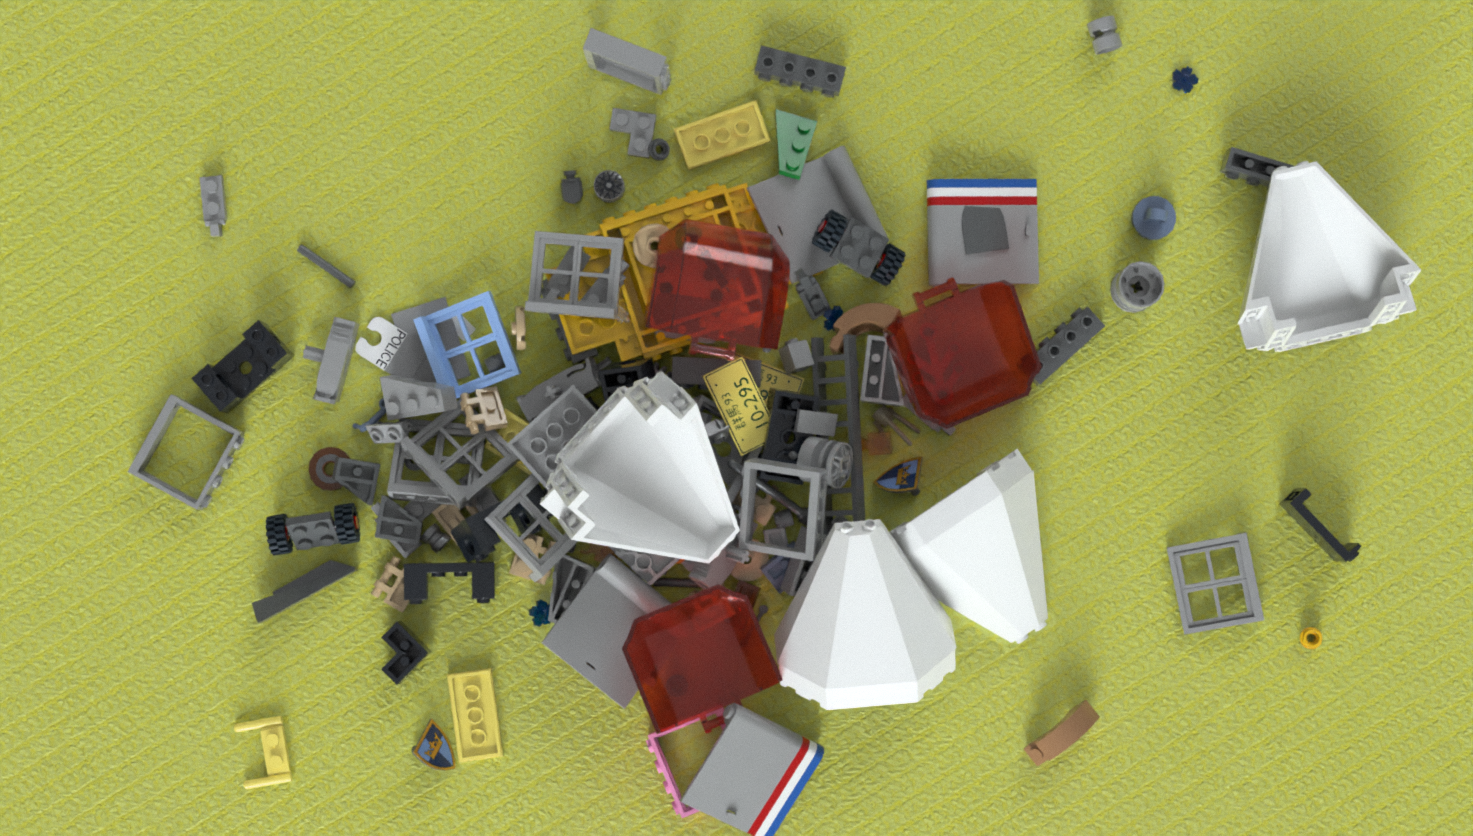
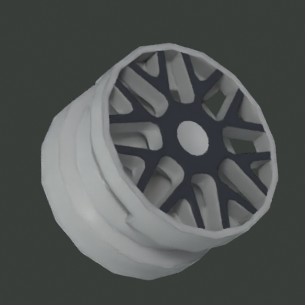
(609, 186)

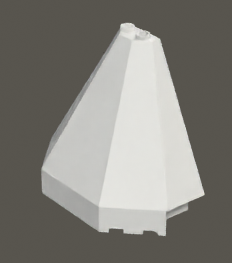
(1320, 266)
(644, 477)
(984, 550)
(863, 625)

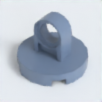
(1153, 218)

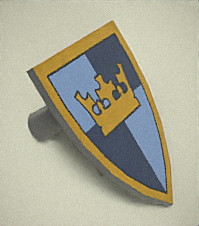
(901, 477)
(434, 748)

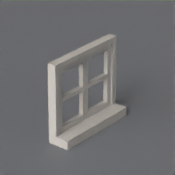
(573, 306)
(438, 474)
(429, 491)
(553, 555)
(1246, 577)

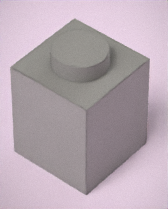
(796, 356)

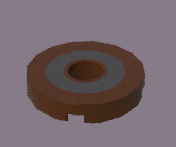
(318, 464)

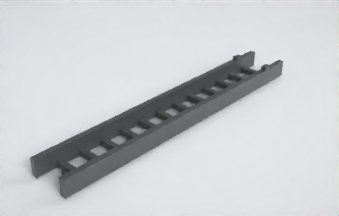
(853, 422)

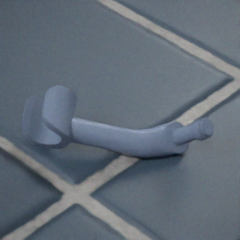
(374, 419)

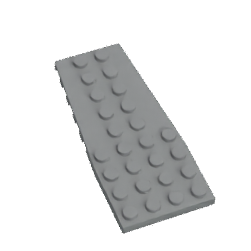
(545, 438)

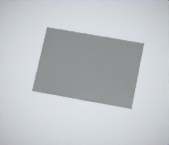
(447, 332)

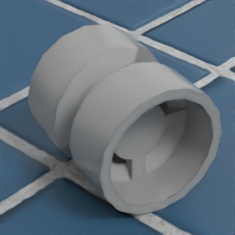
(1104, 35)

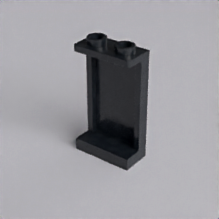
(1294, 507)

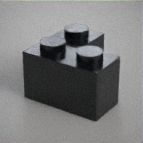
(409, 651)

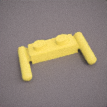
(274, 751)

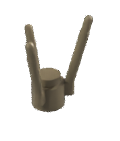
(884, 417)

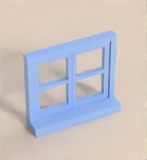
(439, 357)

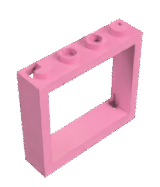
(663, 766)

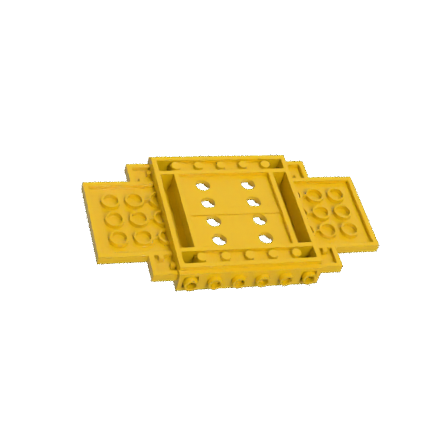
(716, 205)

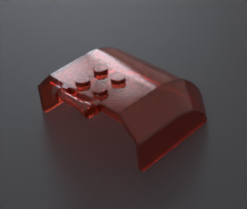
(718, 287)
(963, 352)
(699, 657)

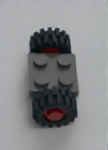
(858, 247)
(313, 530)

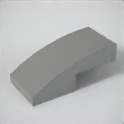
(815, 422)

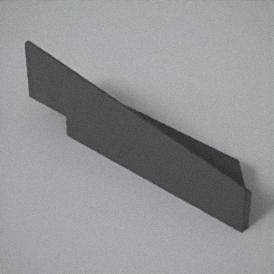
(301, 589)

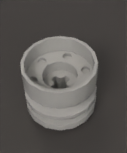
(1148, 283)
(829, 455)

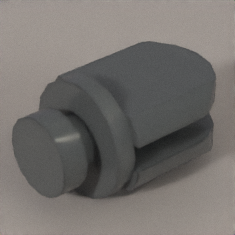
(571, 187)

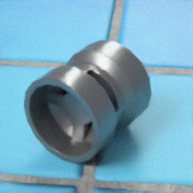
(435, 538)

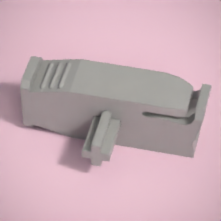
(334, 360)
(547, 392)
(719, 569)

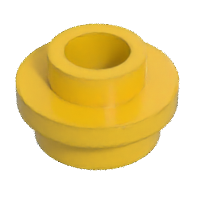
(1316, 641)

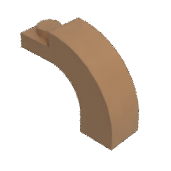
(861, 320)
(1063, 734)

